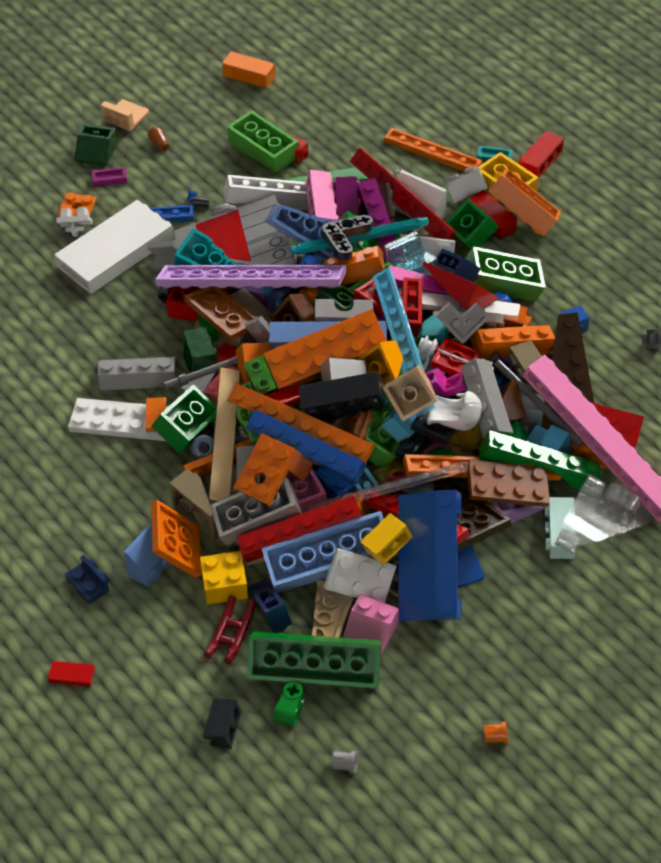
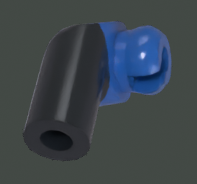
(200, 202)

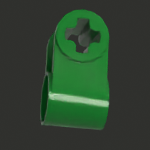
(289, 705)

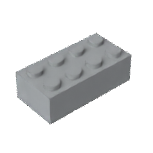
(245, 514)

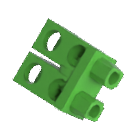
(260, 376)

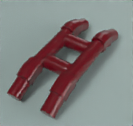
(226, 621)

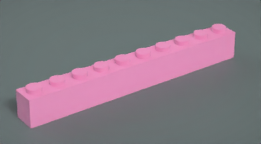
(596, 432)

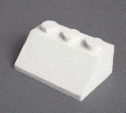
(427, 192)

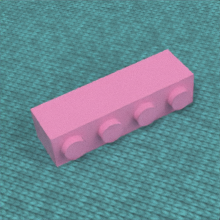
(321, 195)

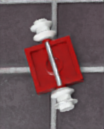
(449, 355)

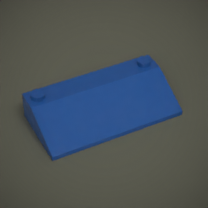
(430, 558)

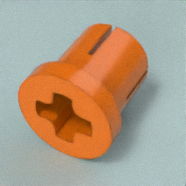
(496, 733)

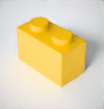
(386, 539)

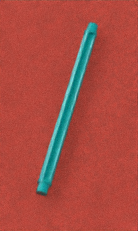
(376, 232)

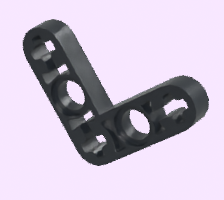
(358, 225)

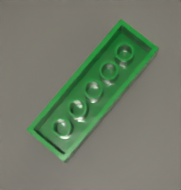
(314, 659)

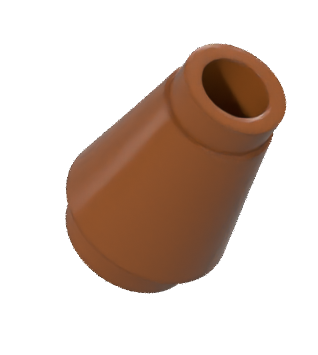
(158, 138)

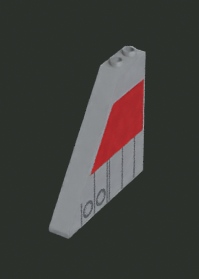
(245, 235)

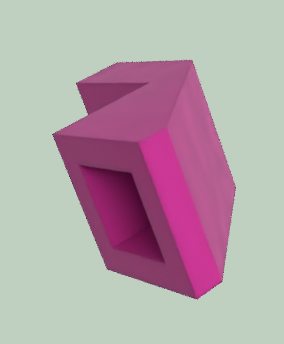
(446, 386)

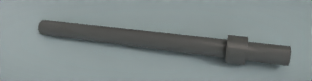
(184, 379)
(538, 402)

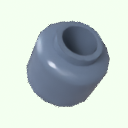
(201, 446)

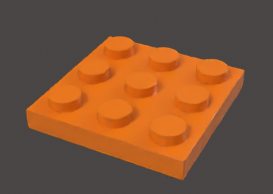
(176, 539)

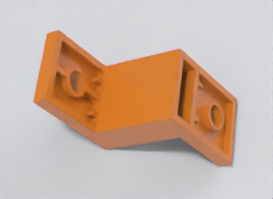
(274, 461)

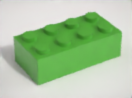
(262, 141)
(508, 273)

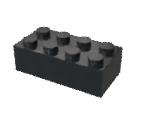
(344, 396)

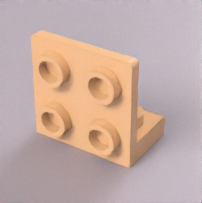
(124, 114)

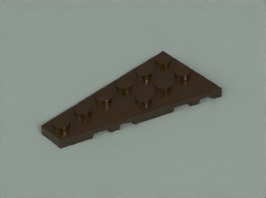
(570, 358)

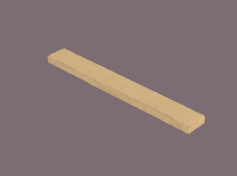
(223, 437)

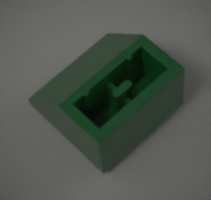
(95, 144)

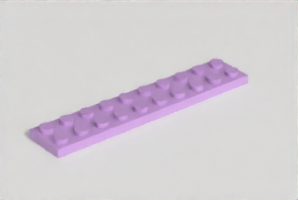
(251, 275)

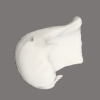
(456, 413)

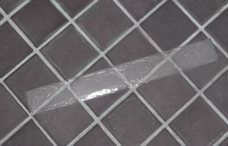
(397, 484)

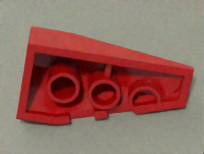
(461, 289)

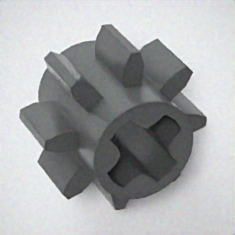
(652, 339)

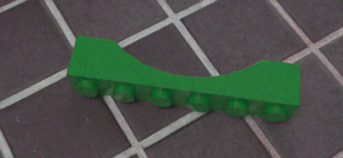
(507, 449)

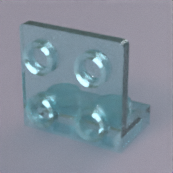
(408, 253)

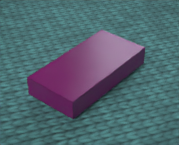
(109, 177)

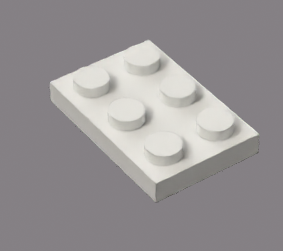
(359, 574)

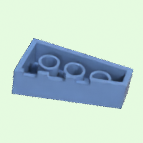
(298, 226)

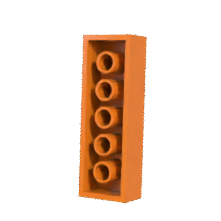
(302, 359)

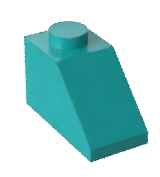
(434, 329)

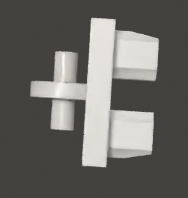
(74, 223)

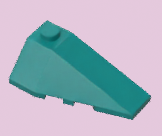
(200, 250)

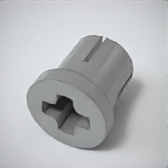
(345, 761)

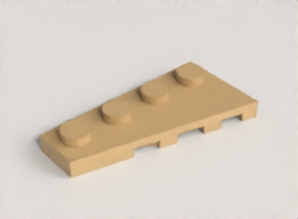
(330, 611)

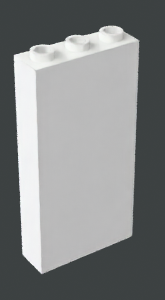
(113, 246)

